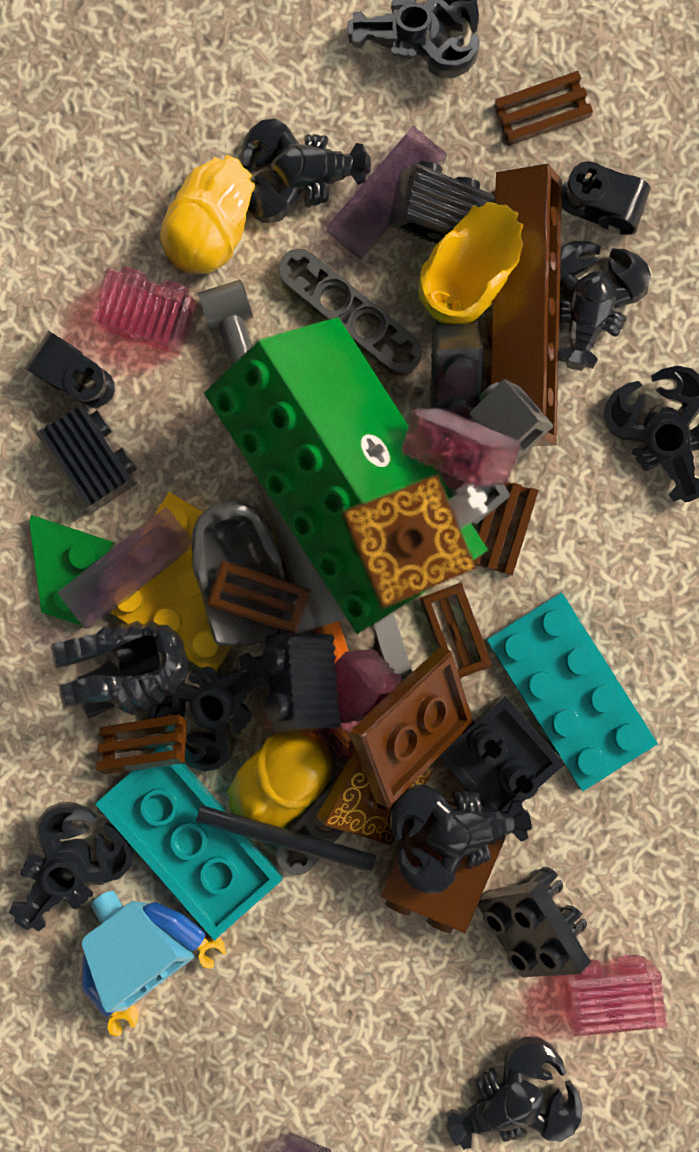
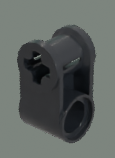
(608, 199)
(68, 368)

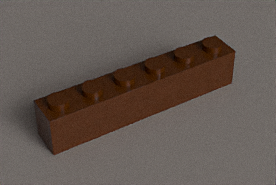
(528, 304)

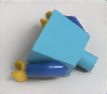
(135, 953)

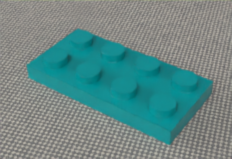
(571, 691)
(205, 868)

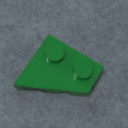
(60, 558)

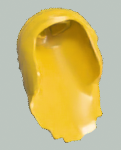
(207, 216)
(471, 264)
(281, 778)

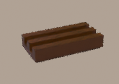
(538, 91)
(493, 562)
(220, 585)
(441, 595)
(141, 728)

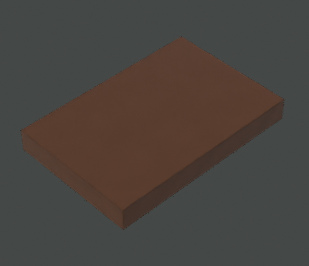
(412, 727)

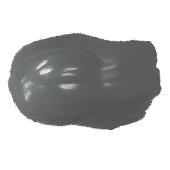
(242, 537)

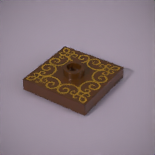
(408, 541)
(353, 805)

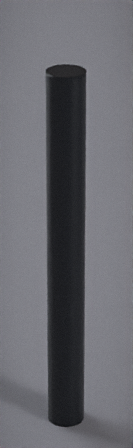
(286, 838)

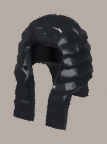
(142, 669)

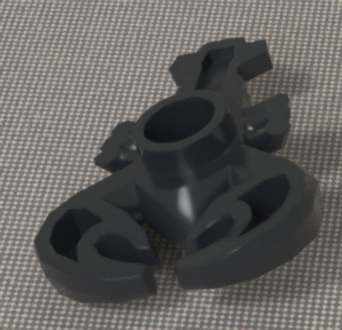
(417, 31)
(296, 168)
(595, 297)
(664, 428)
(213, 708)
(452, 834)
(68, 863)
(517, 1102)

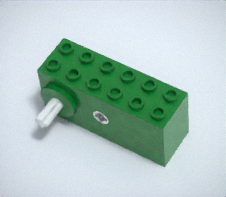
(322, 444)

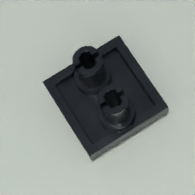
(501, 757)
(533, 929)

